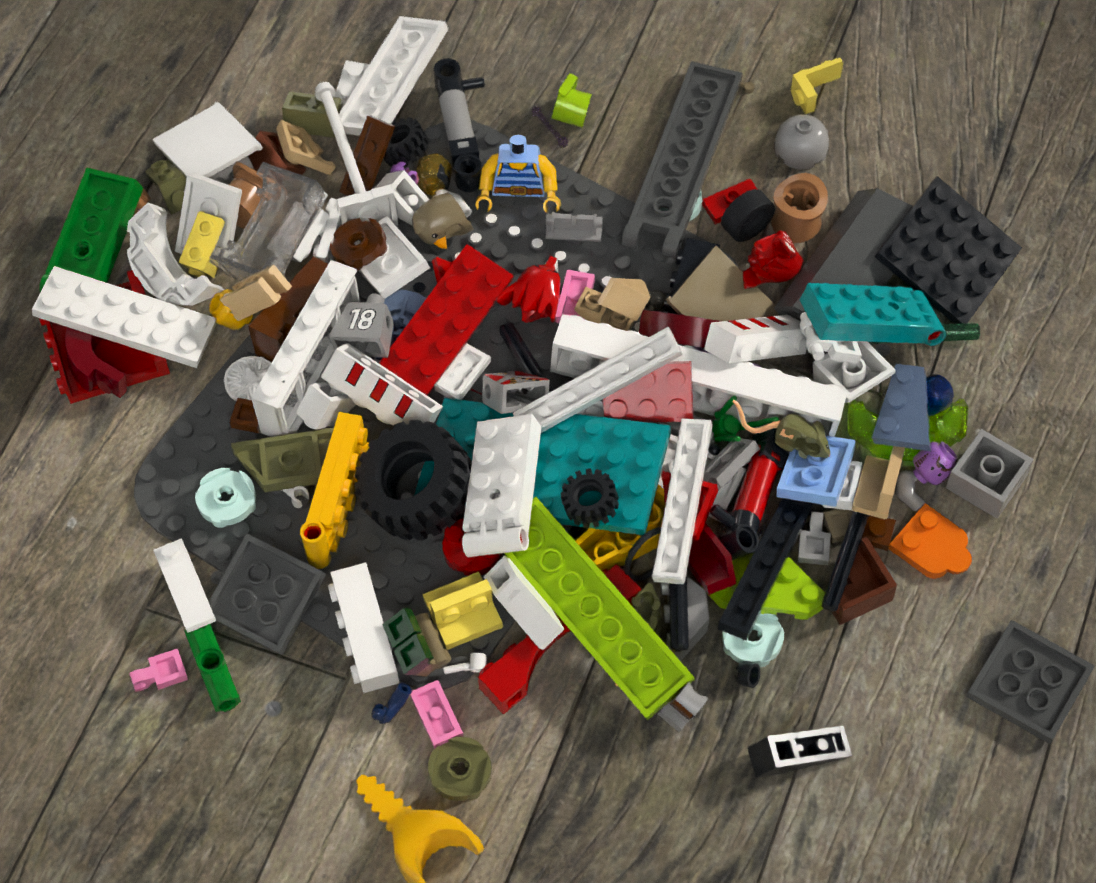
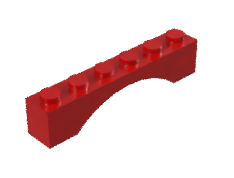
(508, 678)

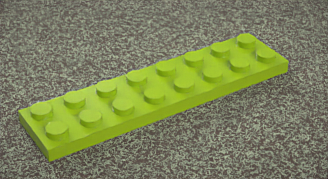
(599, 615)

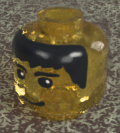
(433, 173)

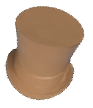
(248, 181)
(799, 206)

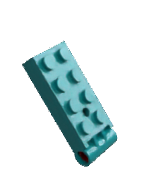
(871, 314)

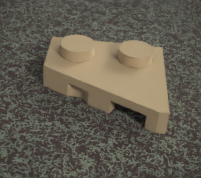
(301, 149)

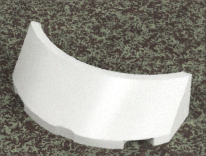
(155, 263)

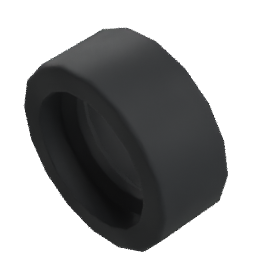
(748, 215)

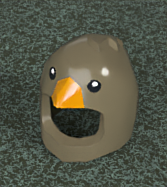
(440, 220)

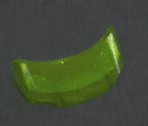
(946, 427)

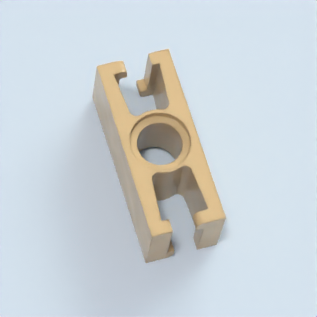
(256, 292)

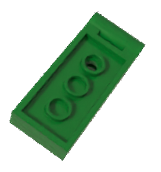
(95, 225)

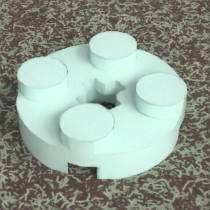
(231, 511)
(761, 650)

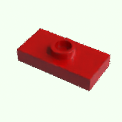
(717, 203)

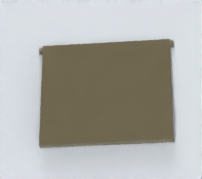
(718, 292)

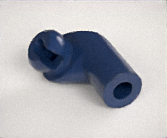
(394, 704)

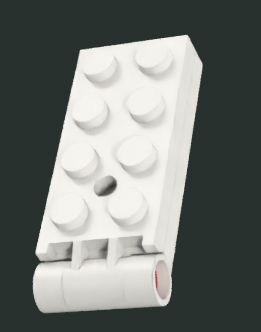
(501, 486)

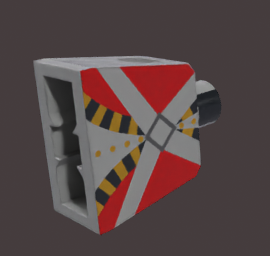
(504, 394)

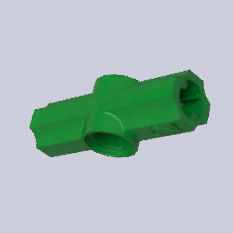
(217, 680)

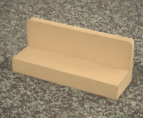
(878, 484)

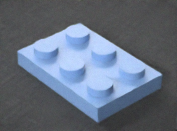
(817, 478)

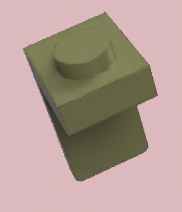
(170, 183)

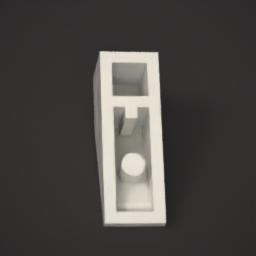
(184, 585)

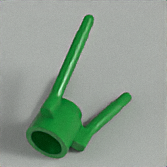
(726, 425)

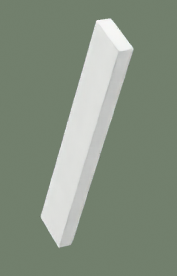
(603, 380)
(682, 501)

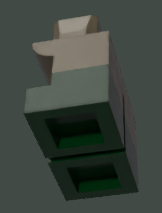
(416, 643)

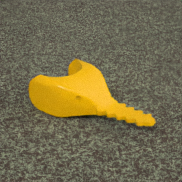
(415, 832)

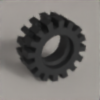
(406, 142)
(597, 511)

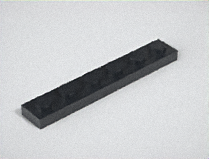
(764, 568)

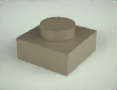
(836, 523)

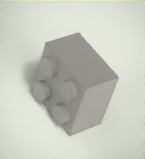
(989, 473)

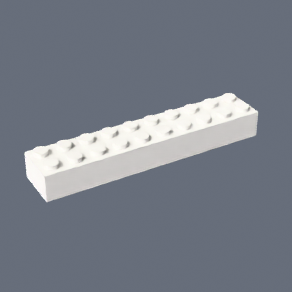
(759, 391)

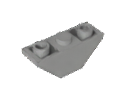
(697, 614)

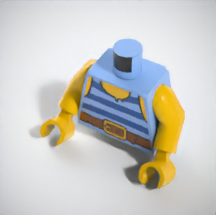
(518, 172)

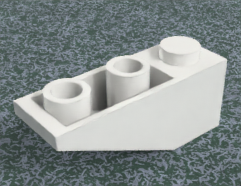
(524, 603)

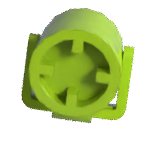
(571, 103)

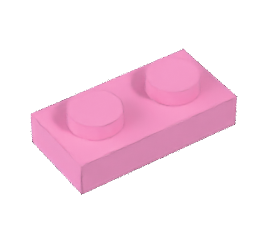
(572, 290)
(436, 713)

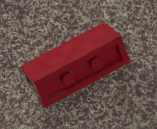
(711, 562)

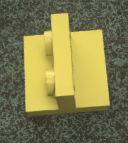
(463, 610)

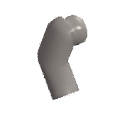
(906, 490)

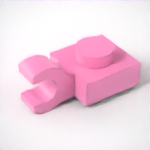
(164, 669)

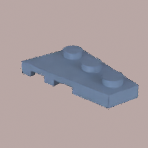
(904, 411)

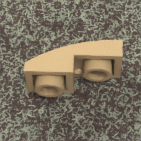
(592, 311)

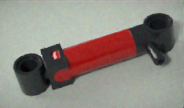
(743, 523)

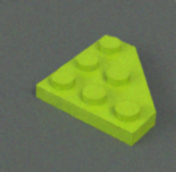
(792, 593)

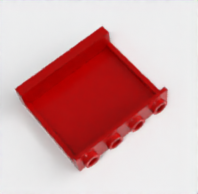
(136, 364)

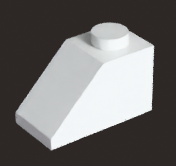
(406, 192)
(322, 404)

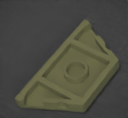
(285, 459)

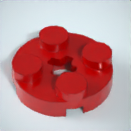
(455, 555)

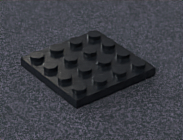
(948, 252)

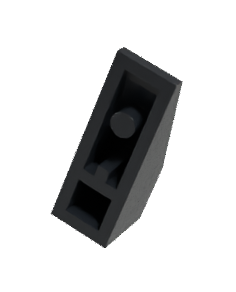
(798, 750)

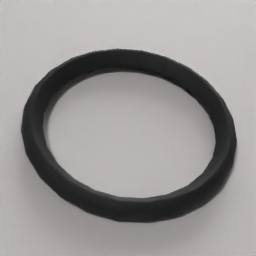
(632, 552)

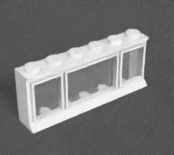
(304, 352)

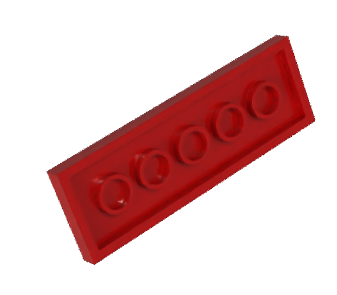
(447, 319)

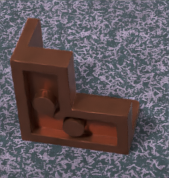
(868, 585)

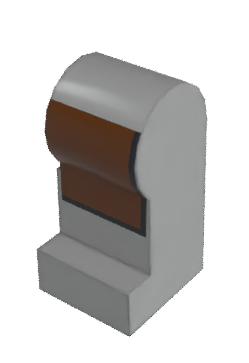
(682, 707)

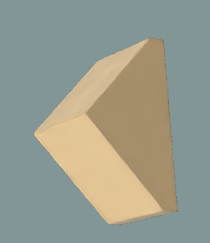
(625, 297)

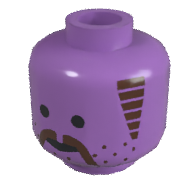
(934, 465)

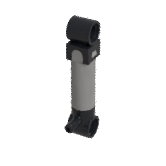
(457, 122)

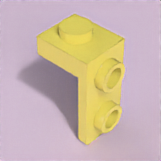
(806, 79)
(201, 245)

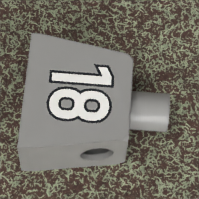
(365, 327)

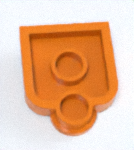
(932, 544)

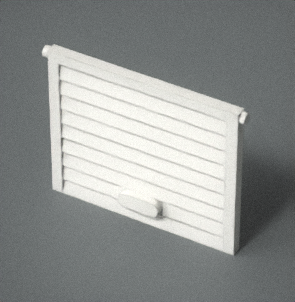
(207, 142)

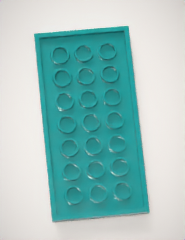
(623, 449)

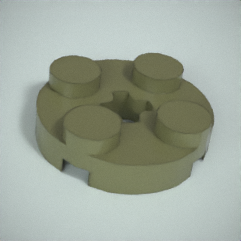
(463, 786)

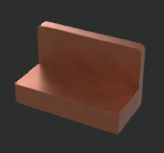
(272, 154)

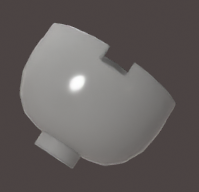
(802, 141)

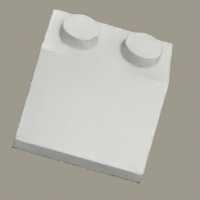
(853, 377)

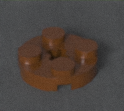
(371, 246)

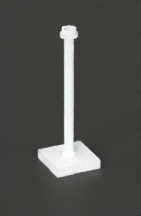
(363, 204)

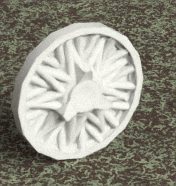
(245, 376)

